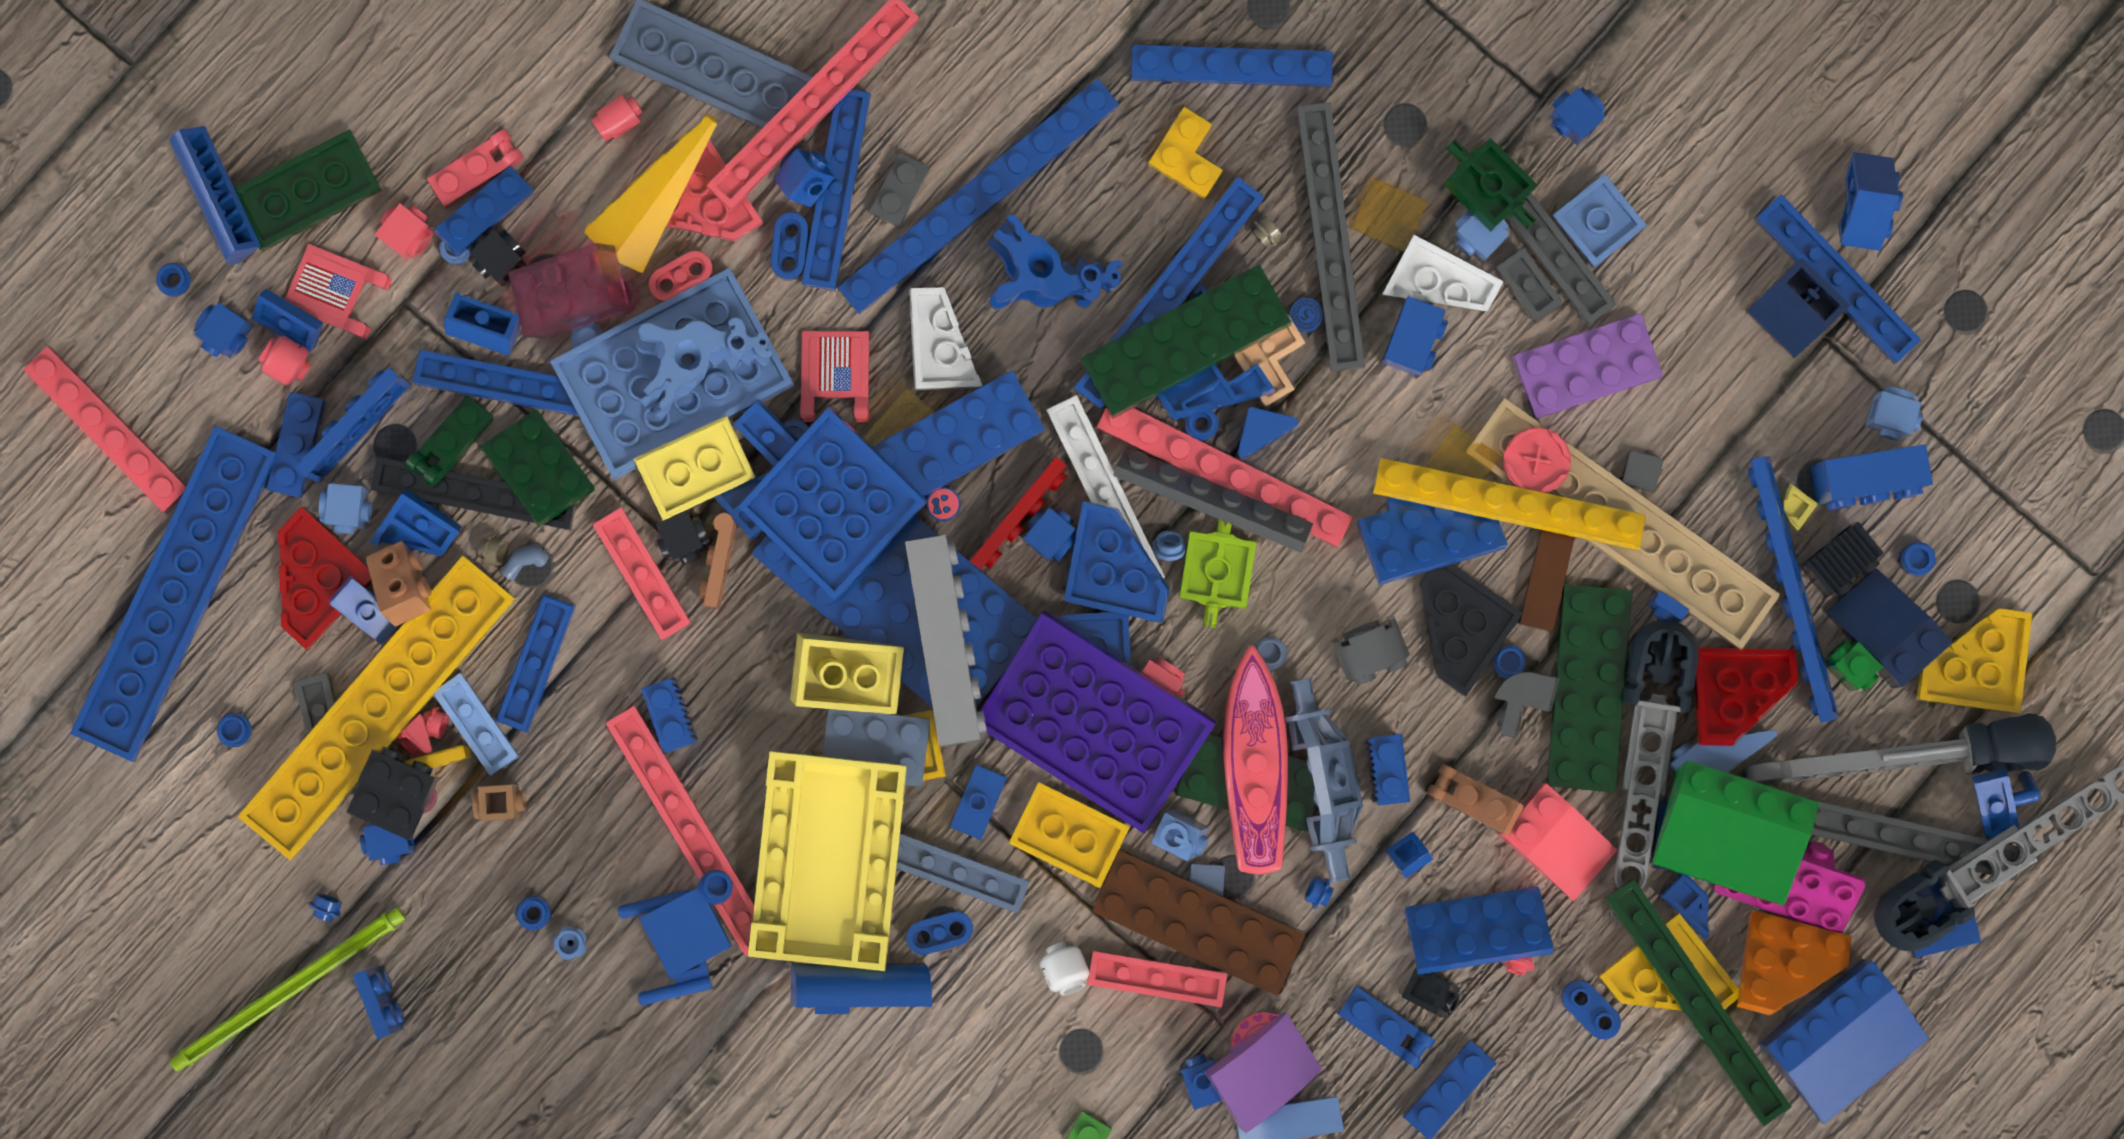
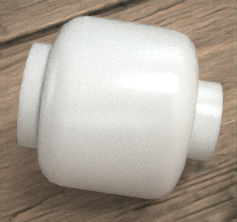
(1064, 969)

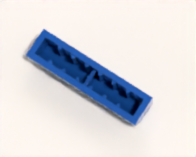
(215, 193)
(855, 987)

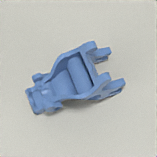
(689, 350)

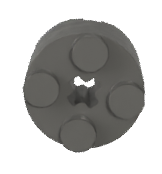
(1371, 650)

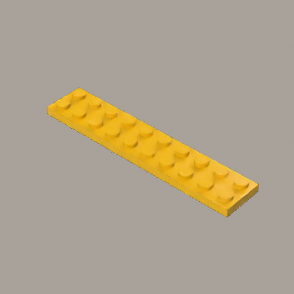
(376, 708)

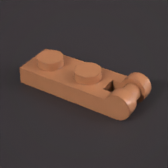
(719, 559)
(1476, 800)

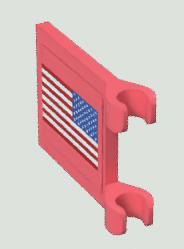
(330, 287)
(835, 367)

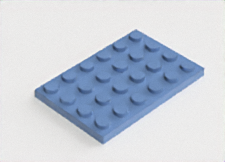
(610, 376)

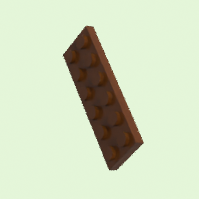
(1198, 922)

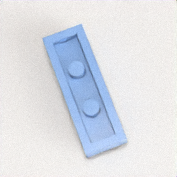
(476, 724)

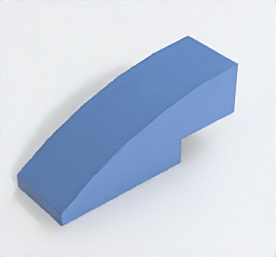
(1299, 1120)

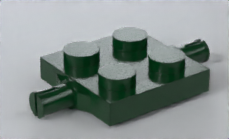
(1490, 184)

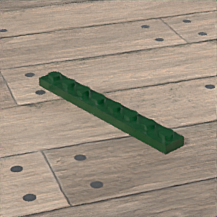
(1698, 1002)

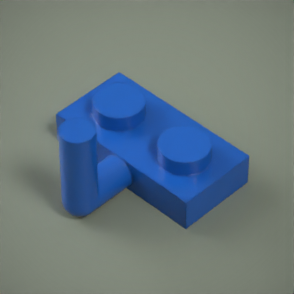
(1997, 801)

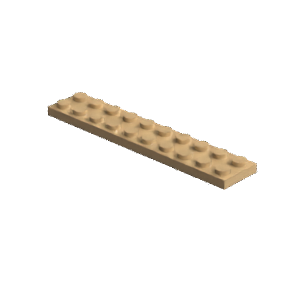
(1670, 554)

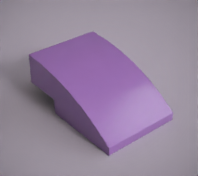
(1263, 1072)

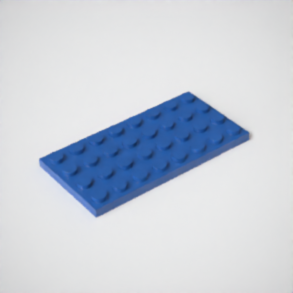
(884, 611)

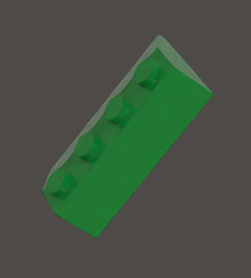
(1734, 832)

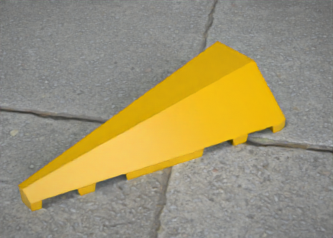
(644, 209)

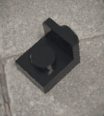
(1432, 994)

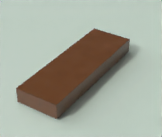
(1546, 580)

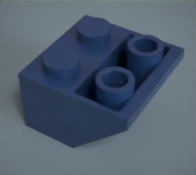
(1797, 307)

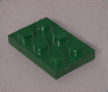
(537, 468)

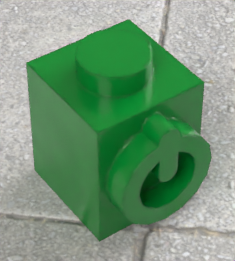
(1853, 666)

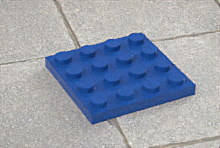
(833, 503)

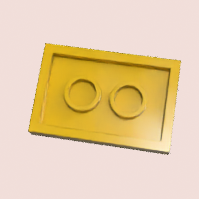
(1069, 835)

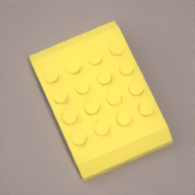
(828, 860)

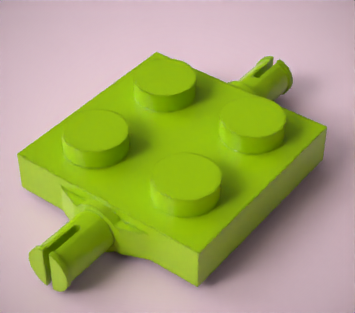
(1217, 571)

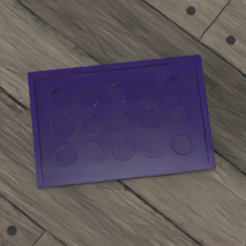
(1095, 722)

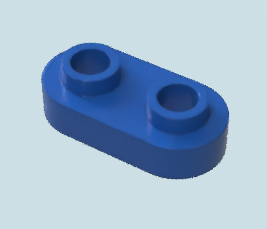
(789, 247)
(940, 934)
(1591, 1010)

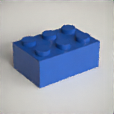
(1871, 477)

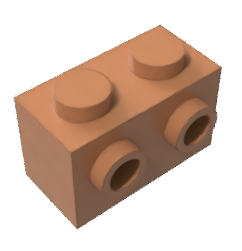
(399, 583)

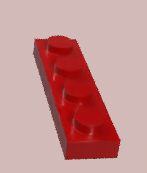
(1029, 504)

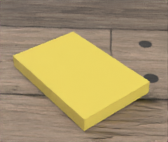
(694, 467)

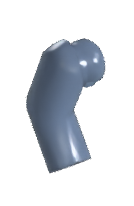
(523, 556)

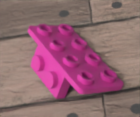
(1818, 893)

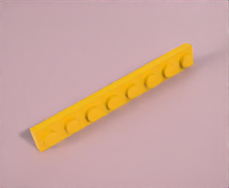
(1509, 504)

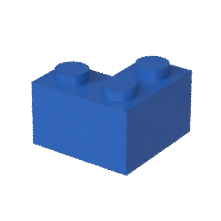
(1870, 201)

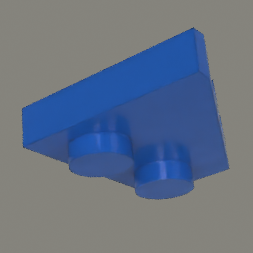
(417, 526)

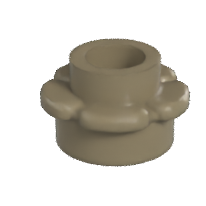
(1267, 232)
(493, 551)

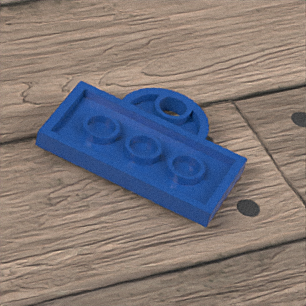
(1423, 538)

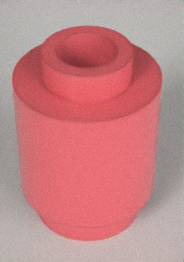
(617, 117)

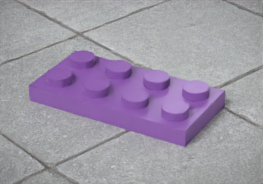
(1587, 366)

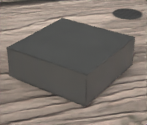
(1642, 471)

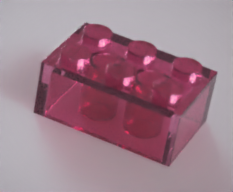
(569, 291)

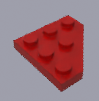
(310, 574)
(1738, 690)

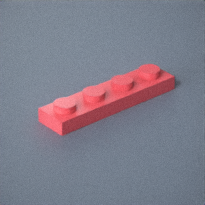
(642, 574)
(1157, 978)

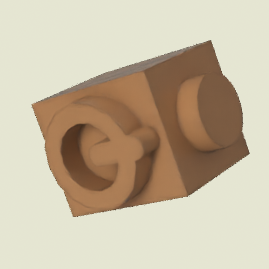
(498, 802)

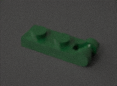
(450, 441)

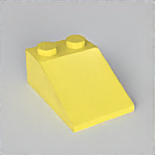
(846, 674)

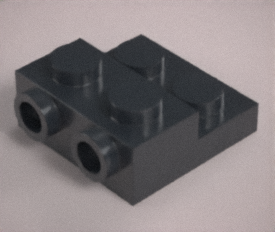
(393, 792)

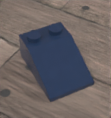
(1889, 628)

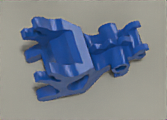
(1038, 271)

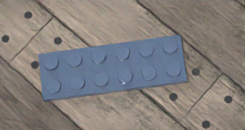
(705, 65)

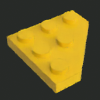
(1982, 665)
(1636, 983)

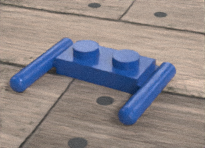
(688, 982)

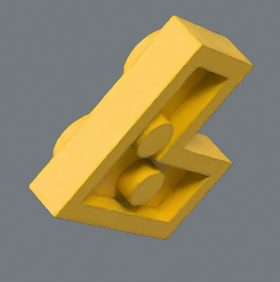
(1178, 157)

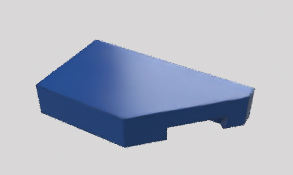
(1690, 901)

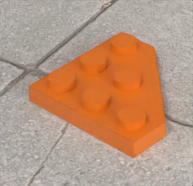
(1787, 961)

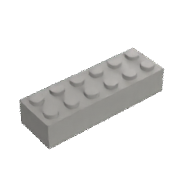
(943, 640)

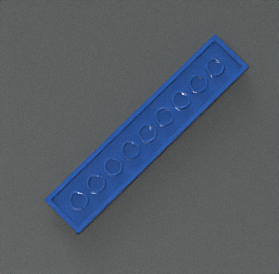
(174, 594)

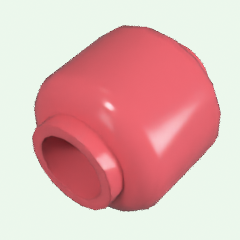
(285, 360)

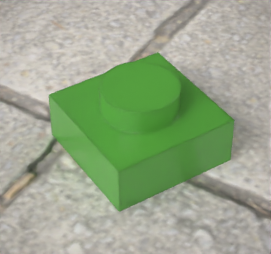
(1089, 1128)

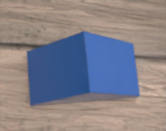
(1261, 429)

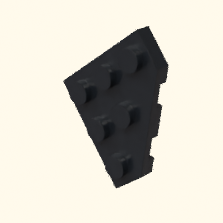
(1463, 625)

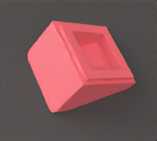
(415, 738)

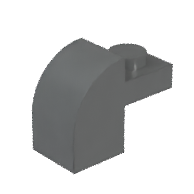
(1524, 690)

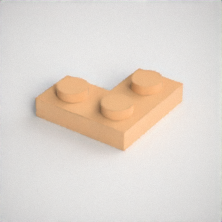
(1267, 354)

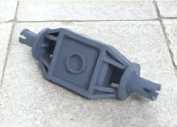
(1333, 776)

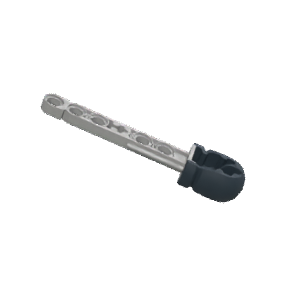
(1657, 717)
(2006, 743)
(1962, 885)

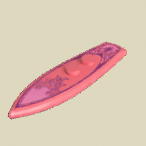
(1256, 766)

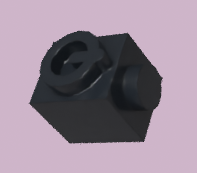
(497, 255)
(682, 537)

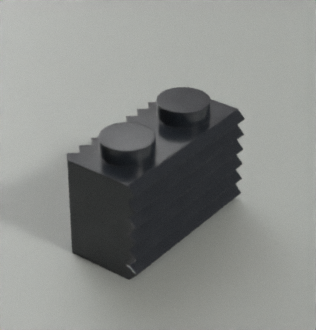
(1843, 560)

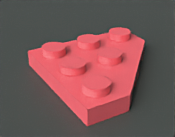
(704, 212)

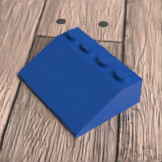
(1844, 1039)

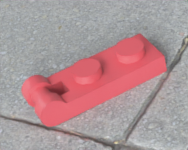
(474, 169)

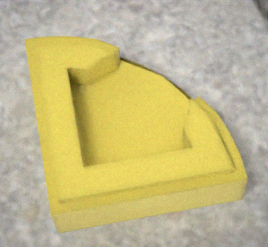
(1797, 506)

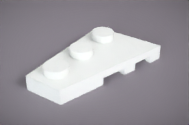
(1441, 278)
(937, 345)

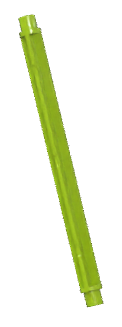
(287, 989)

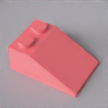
(1559, 841)

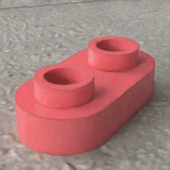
(680, 274)

